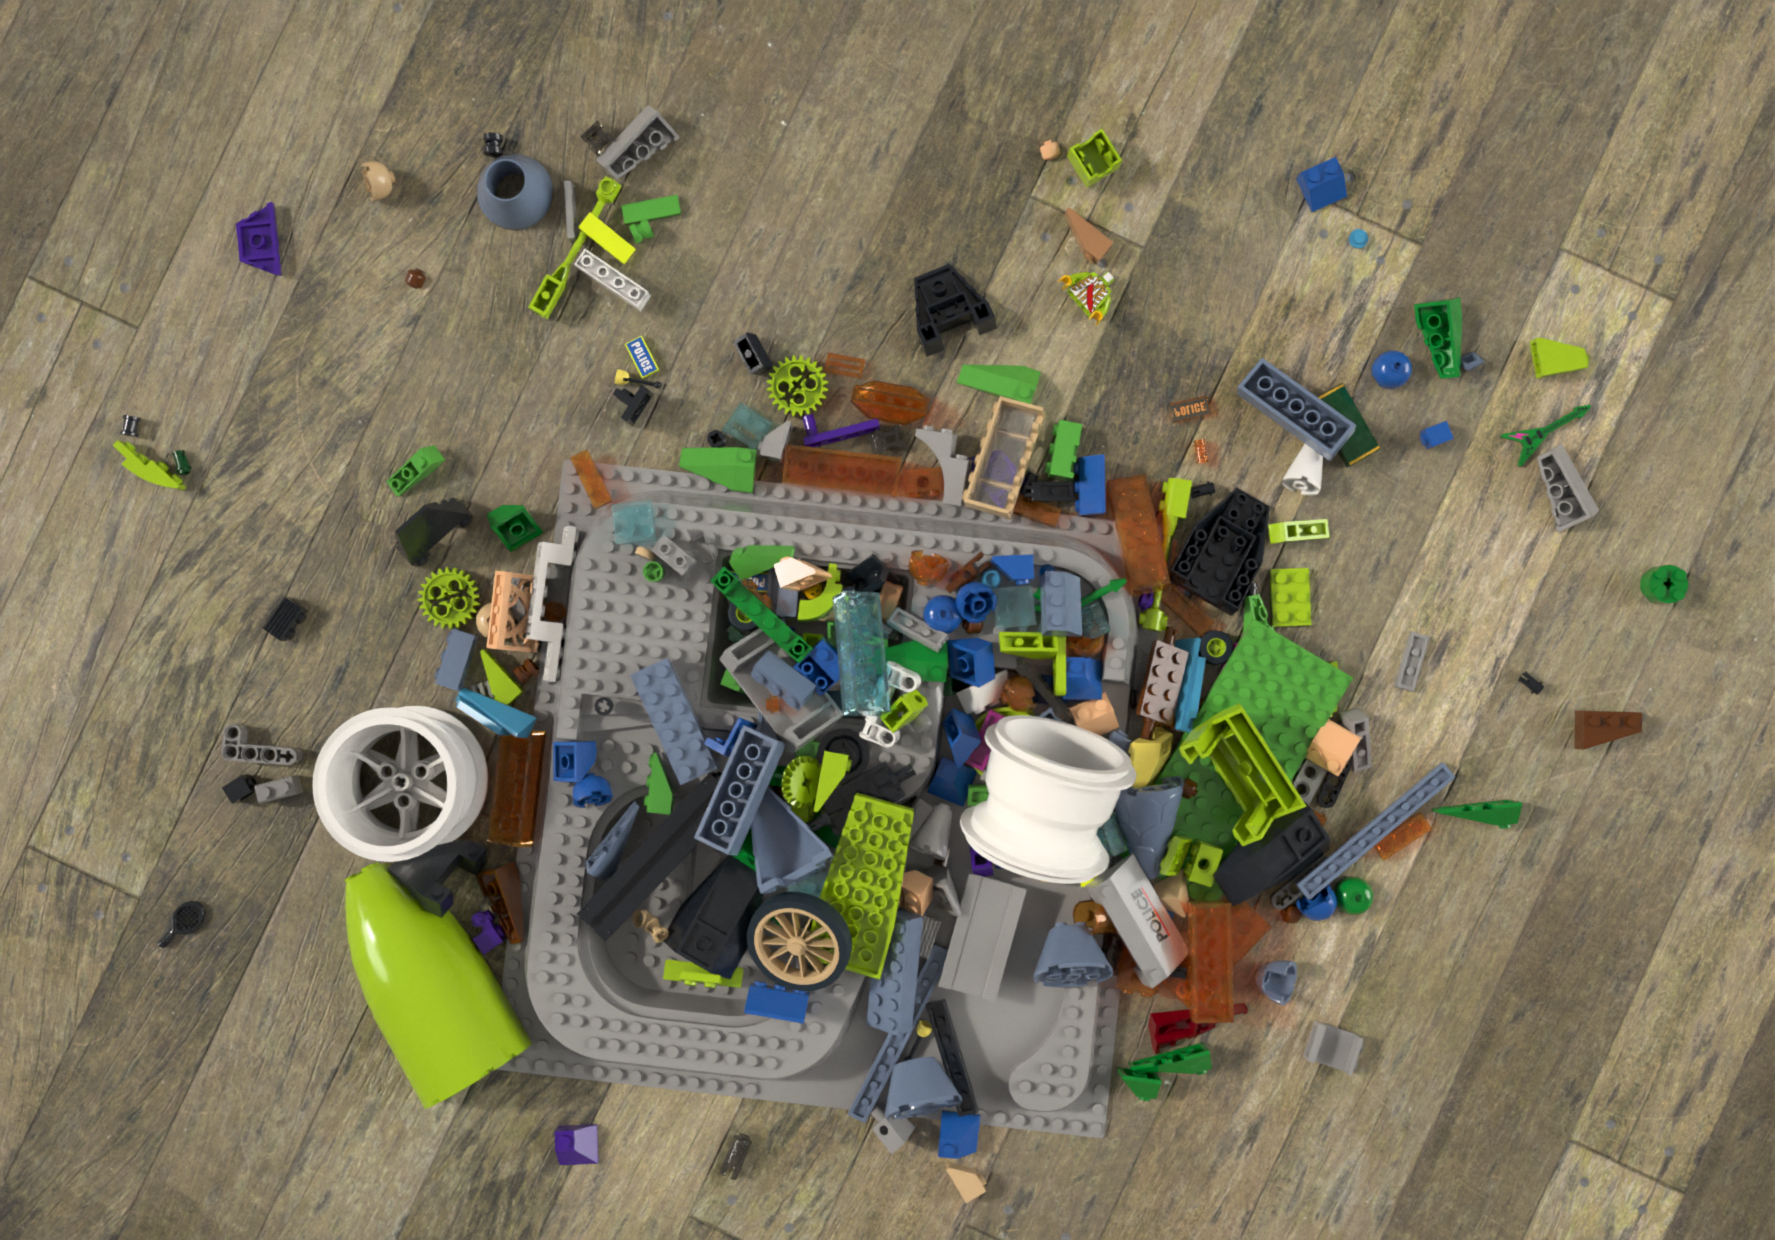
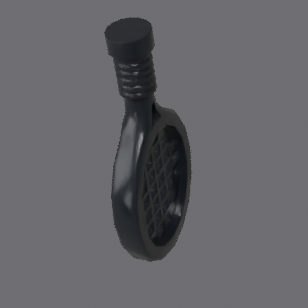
(169, 936)

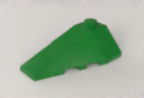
(1442, 332)

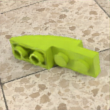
(148, 469)

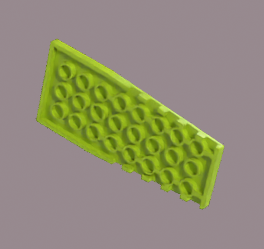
(868, 879)

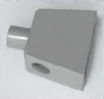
(891, 1131)

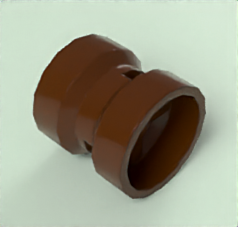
(526, 671)

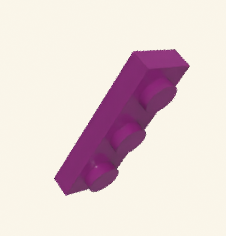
(980, 756)

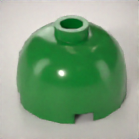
(1353, 895)

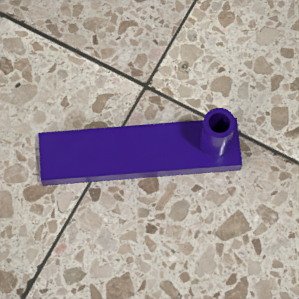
(816, 440)

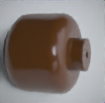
(415, 278)
(972, 628)
(1189, 788)
(1291, 914)

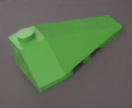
(1001, 380)

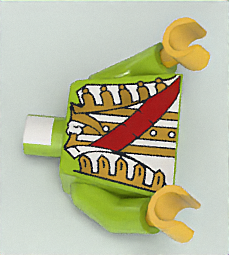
(1089, 292)

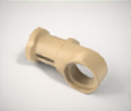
(650, 925)

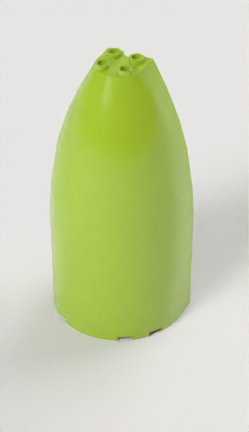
(427, 988)

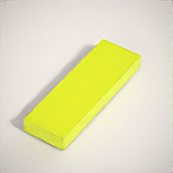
(606, 238)

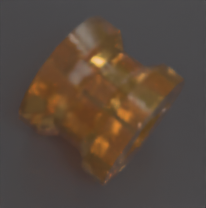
(550, 611)

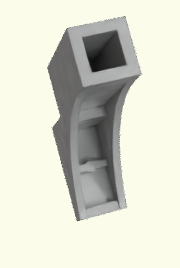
(955, 469)

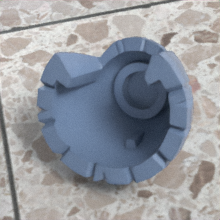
(1277, 980)

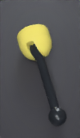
(623, 378)
(923, 1030)

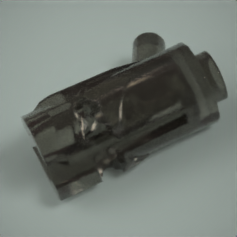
(1111, 952)
(736, 1155)

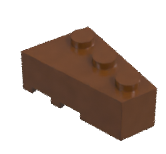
(1600, 727)

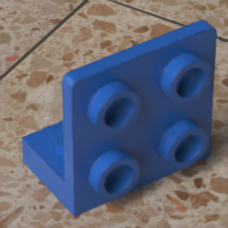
(726, 746)

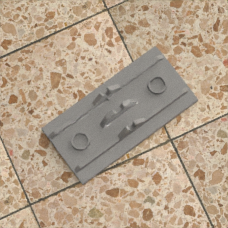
(982, 937)

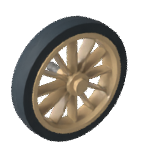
(799, 941)

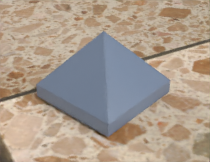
(1471, 361)

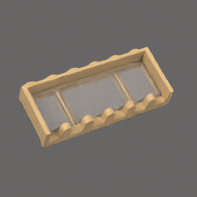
(1004, 457)

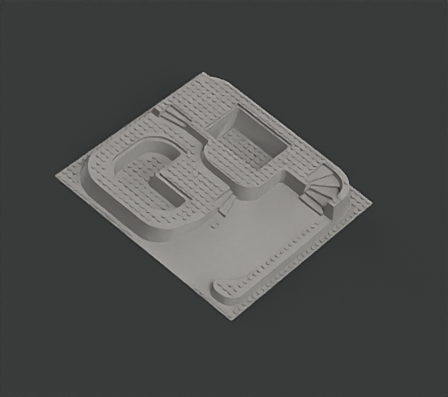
(603, 1006)

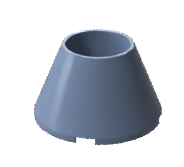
(525, 208)
(919, 1089)

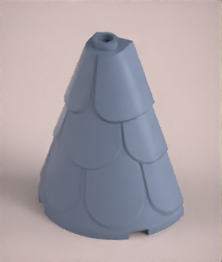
(1148, 820)
(784, 845)

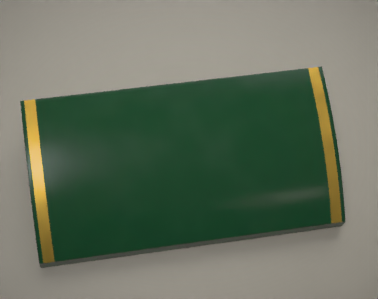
(1362, 441)

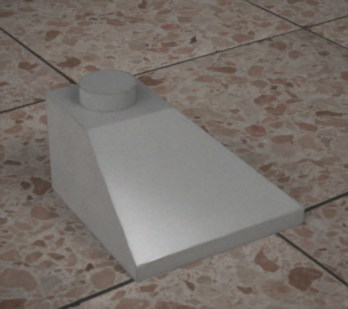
(775, 443)
(944, 891)

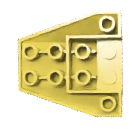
(1150, 756)

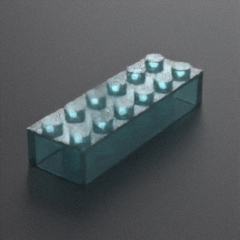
(861, 654)

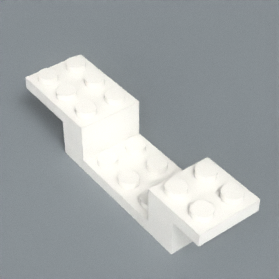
(553, 554)

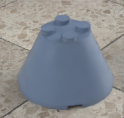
(1071, 958)

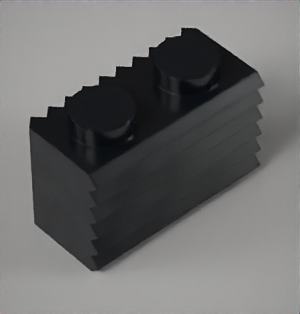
(753, 354)
(285, 619)

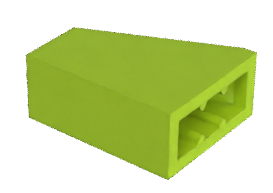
(1556, 358)

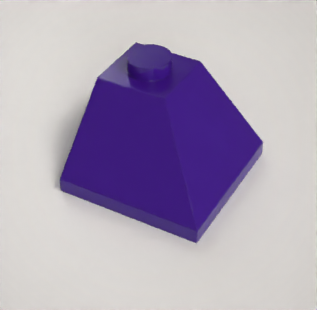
(577, 1144)

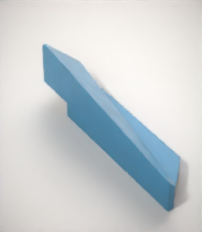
(1191, 685)
(495, 715)

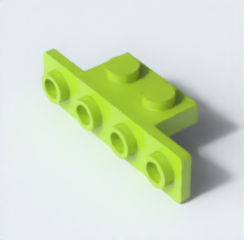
(693, 974)

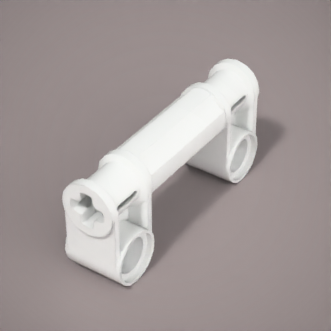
(874, 727)

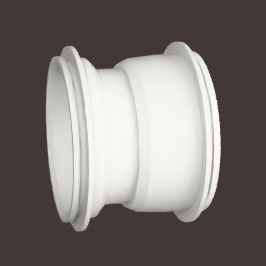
(339, 792)
(1047, 799)

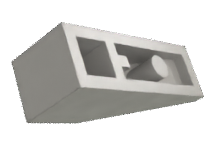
(1358, 723)

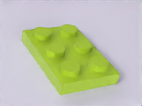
(1290, 597)

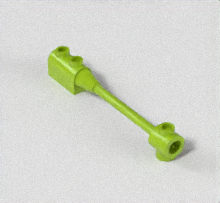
(554, 285)
(1172, 509)

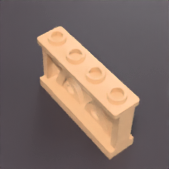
(498, 632)

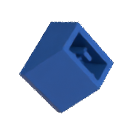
(820, 666)
(961, 735)

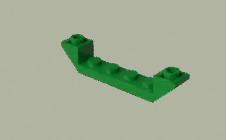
(761, 615)

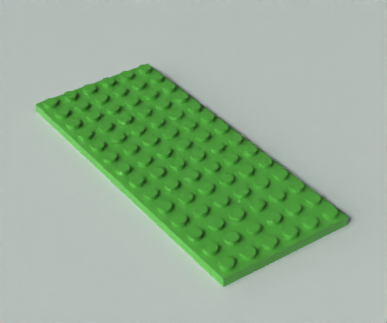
(1288, 701)

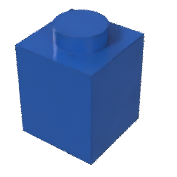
(1436, 435)

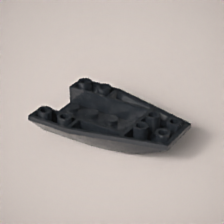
(1282, 853)
(716, 917)

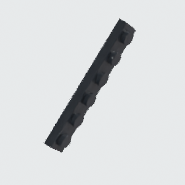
(951, 1055)

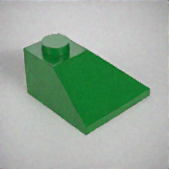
(513, 525)
(1142, 1083)

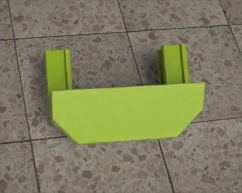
(1247, 770)

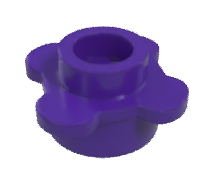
(1145, 601)

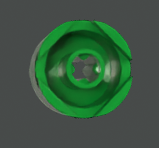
(1675, 584)

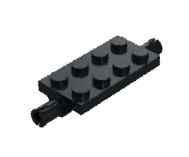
(877, 782)

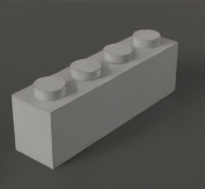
(637, 143)
(1565, 489)

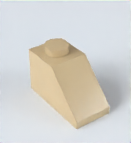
(967, 1181)

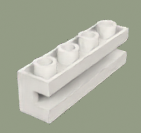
(612, 280)

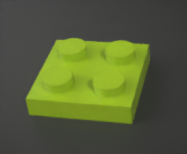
(1177, 852)

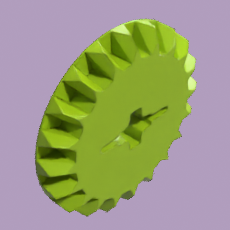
(794, 774)

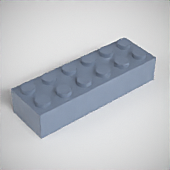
(1296, 409)
(674, 721)
(740, 791)
(894, 994)

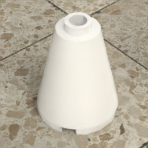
(1305, 472)
(934, 833)

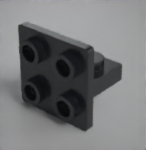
(871, 575)

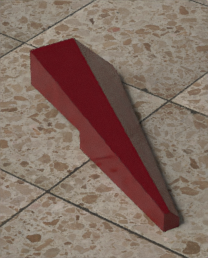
(1172, 1026)

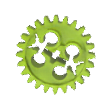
(783, 376)
(444, 582)

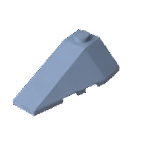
(606, 857)

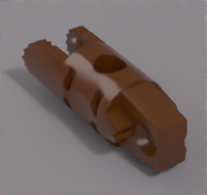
(957, 578)

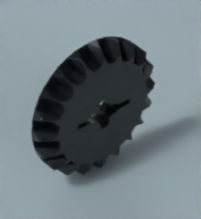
(854, 745)

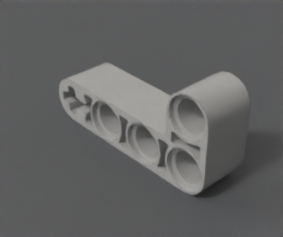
(262, 751)

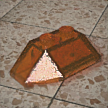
(889, 402)

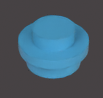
(1358, 238)
(991, 578)

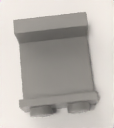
(1333, 1047)

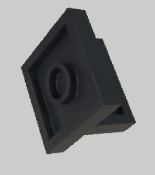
(635, 404)

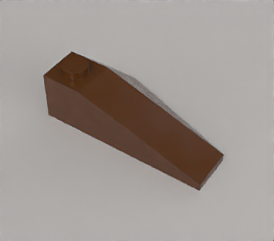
(504, 891)

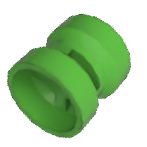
(641, 231)
(650, 571)

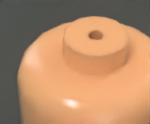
(1050, 150)

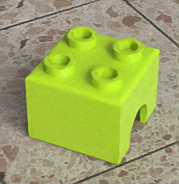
(1094, 158)

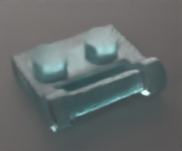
(750, 421)

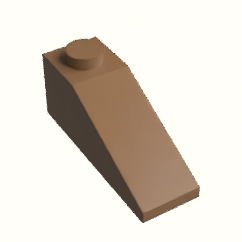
(1090, 240)

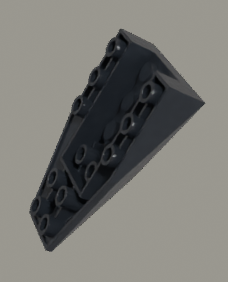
(1224, 552)

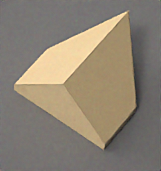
(1173, 893)

